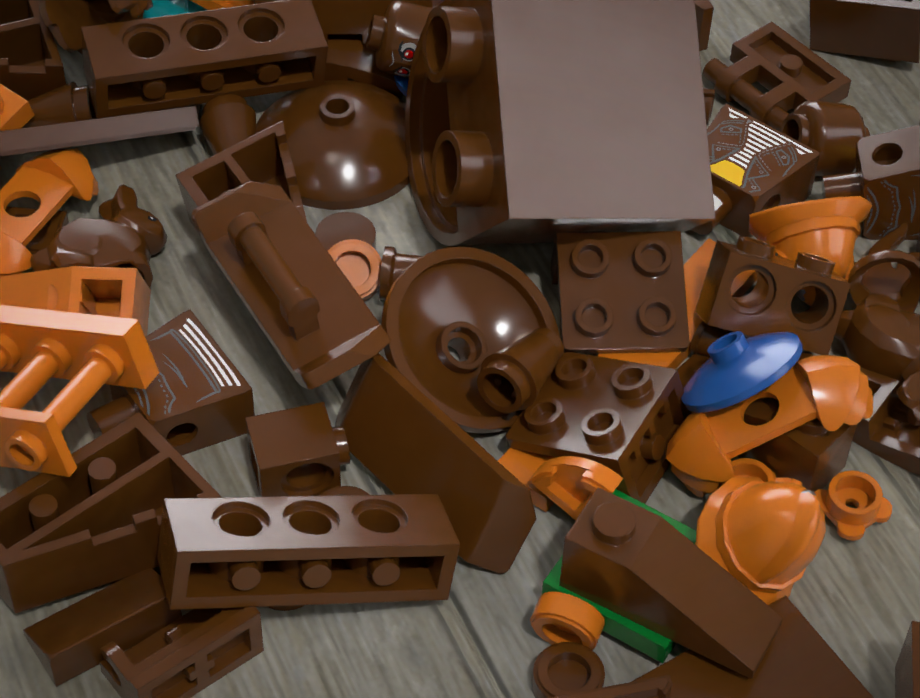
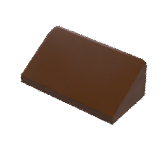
(118, 613)

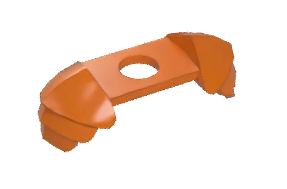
(51, 181)
(812, 389)

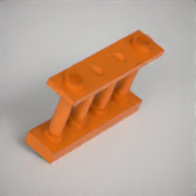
(62, 346)

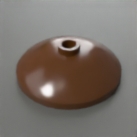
(343, 143)
(466, 303)

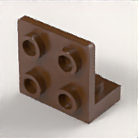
(621, 292)
(607, 414)

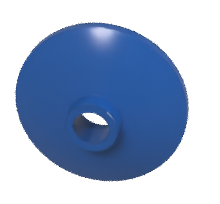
(740, 369)

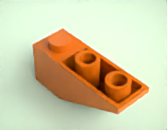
(81, 290)

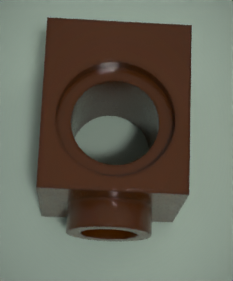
(296, 451)

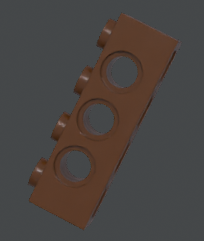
(203, 56)
(305, 550)

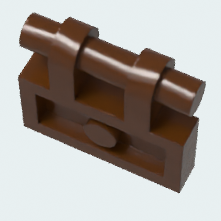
(780, 65)

